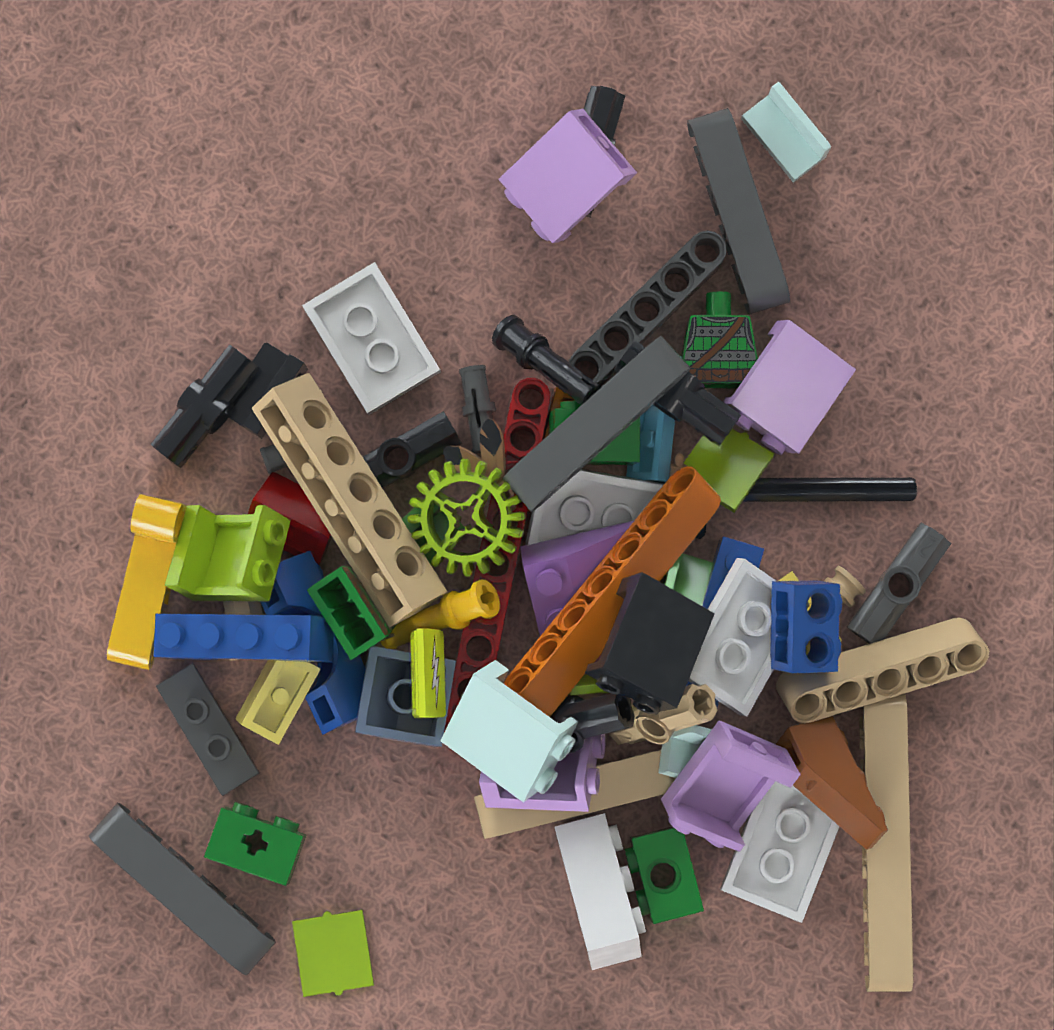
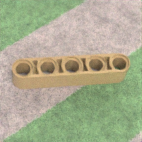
(885, 670)
(620, 784)

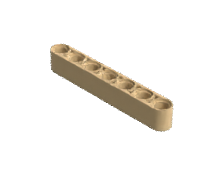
(888, 863)

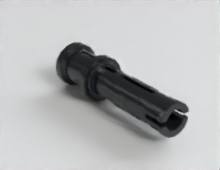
(534, 352)

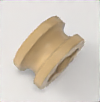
(848, 585)

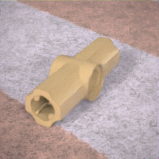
(694, 708)

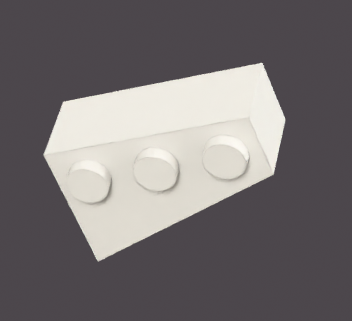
(601, 890)

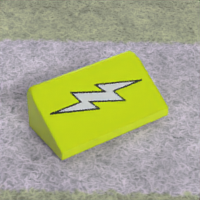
(428, 673)

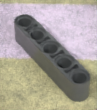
(740, 210)
(656, 294)
(596, 423)
(180, 890)

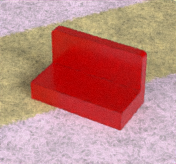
(306, 528)

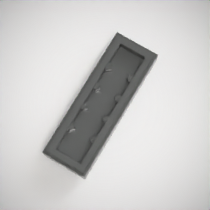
(207, 729)

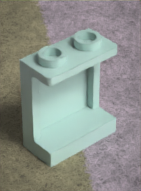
(507, 735)

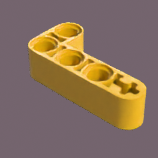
(144, 592)

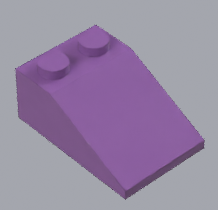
(562, 565)

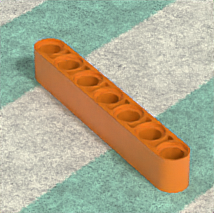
(585, 622)

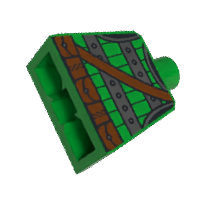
(719, 344)
(349, 611)

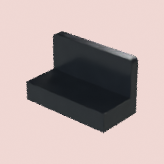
(274, 370)

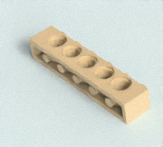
(348, 499)

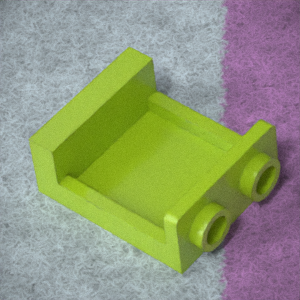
(227, 555)

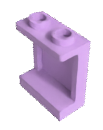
(565, 175)
(789, 388)
(726, 784)
(569, 792)

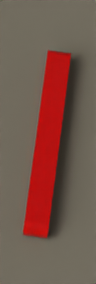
(491, 629)

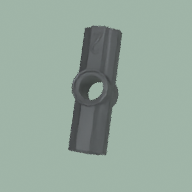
(913, 561)

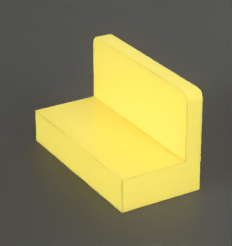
(277, 697)

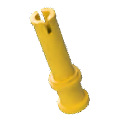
(453, 611)

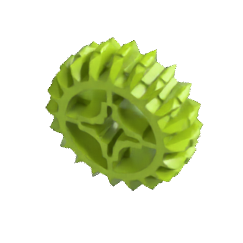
(449, 504)

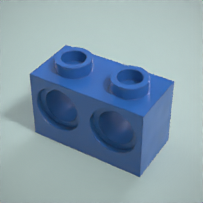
(795, 626)

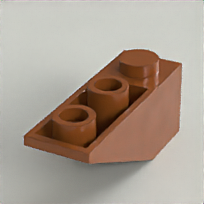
(833, 779)

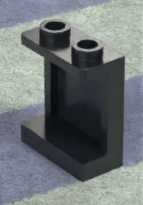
(651, 645)

